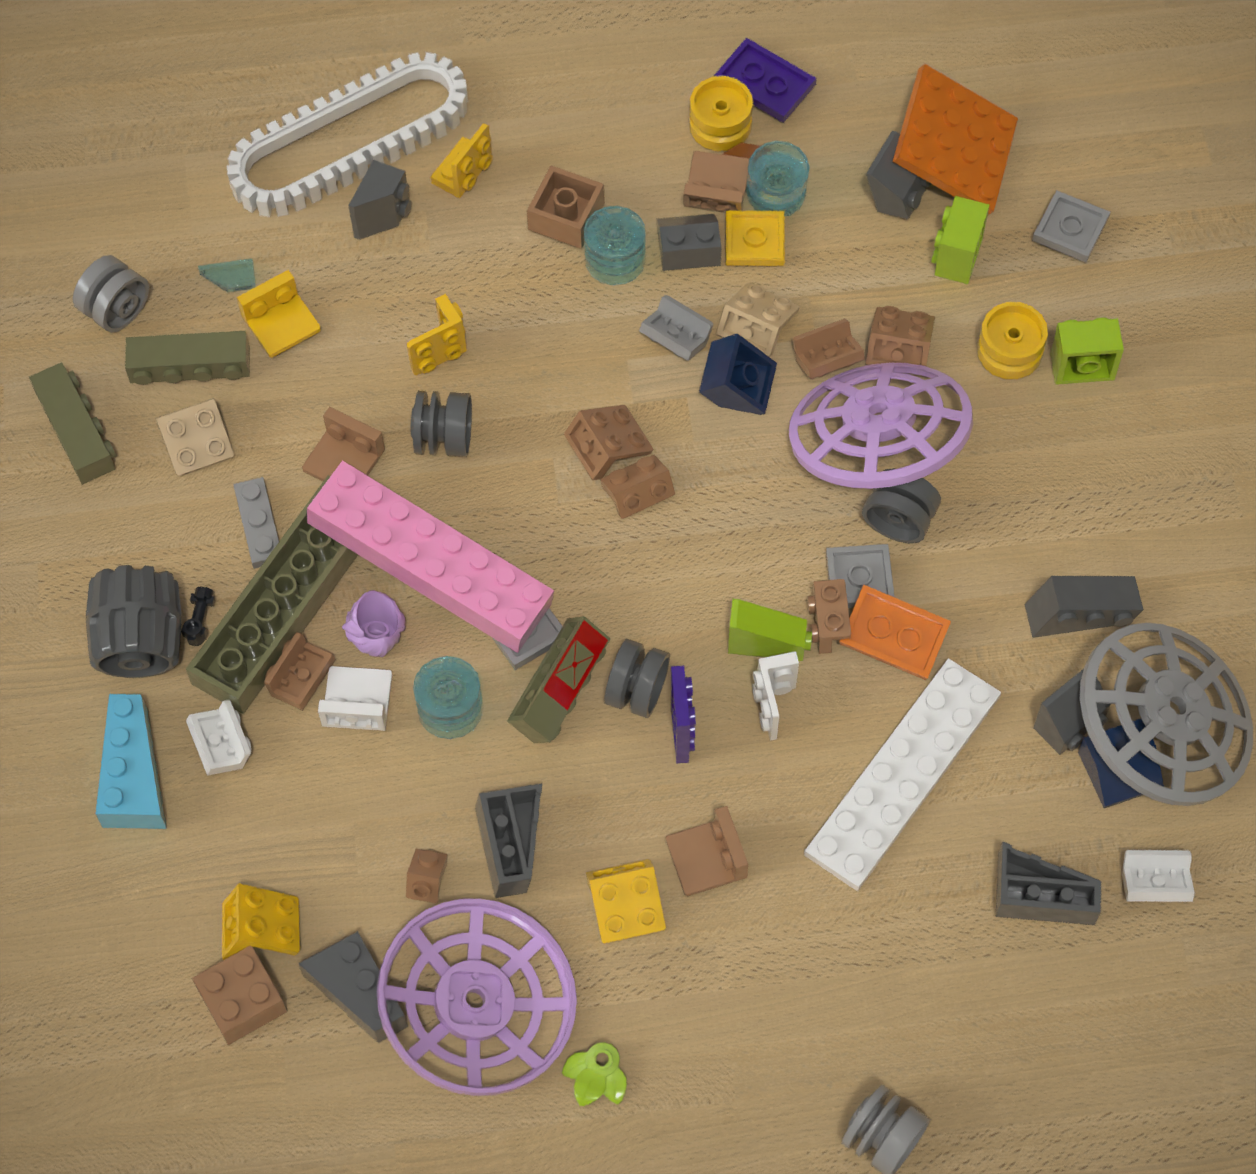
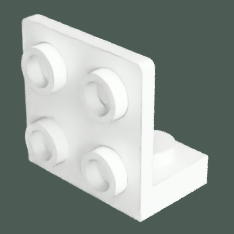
(774, 676)
(356, 698)

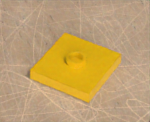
(755, 238)

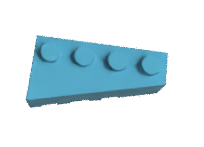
(128, 773)

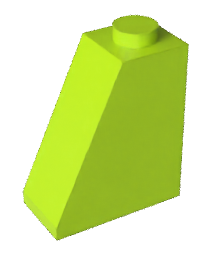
(766, 631)

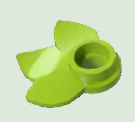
(594, 1079)

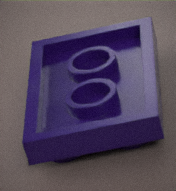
(773, 82)
(682, 714)

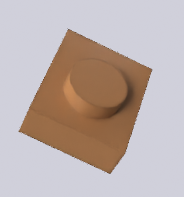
(425, 875)

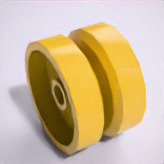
(720, 113)
(1012, 340)

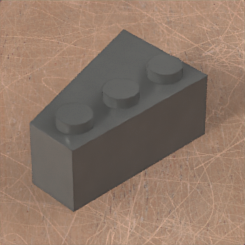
(1082, 604)
(509, 836)
(1043, 891)
(350, 981)

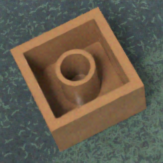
(564, 205)
(239, 995)

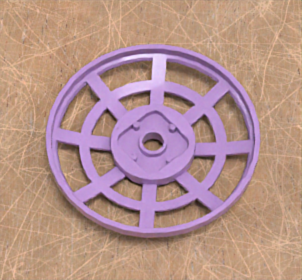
(896, 420)
(490, 984)

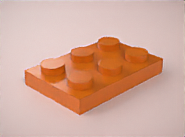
(895, 632)

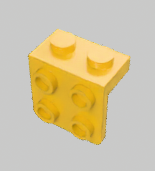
(440, 343)

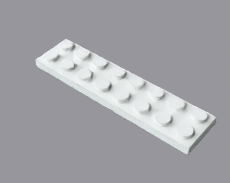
(902, 774)

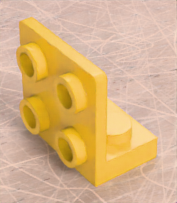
(464, 163)
(277, 314)
(626, 900)
(260, 920)

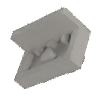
(677, 328)

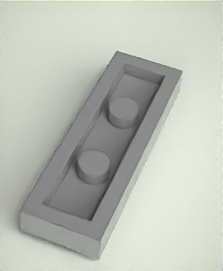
(256, 519)

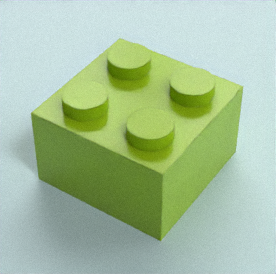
(959, 239)
(1086, 351)

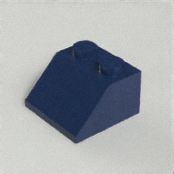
(738, 375)
(1107, 784)

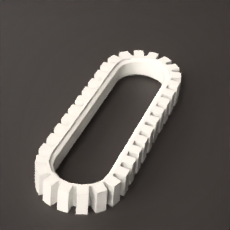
(339, 106)

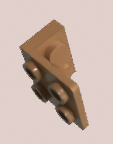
(716, 182)
(900, 337)
(605, 436)
(346, 441)
(708, 854)

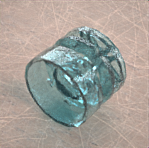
(777, 177)
(615, 245)
(450, 713)

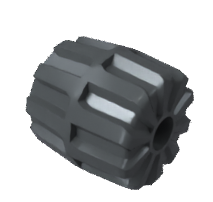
(133, 622)

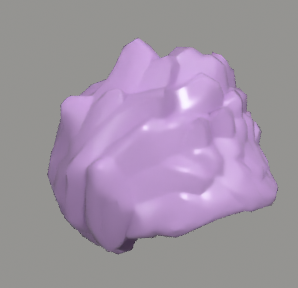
(374, 624)

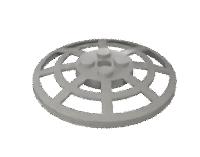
(1161, 719)

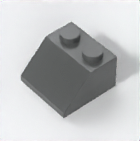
(892, 186)
(379, 200)
(689, 242)
(1061, 716)

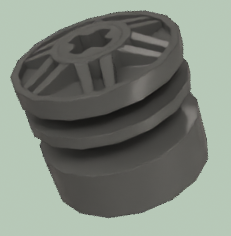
(442, 423)

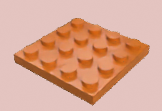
(955, 138)

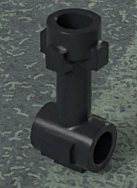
(193, 628)

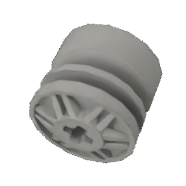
(885, 1130)

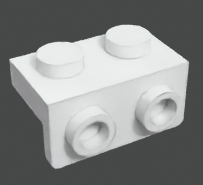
(219, 739)
(1158, 876)

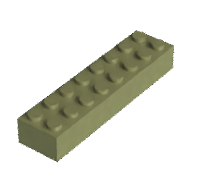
(269, 613)

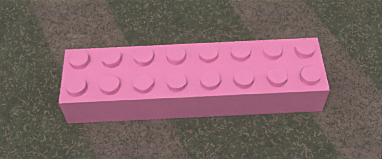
(429, 556)

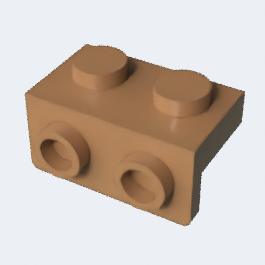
(827, 349)
(638, 485)
(831, 613)
(298, 672)

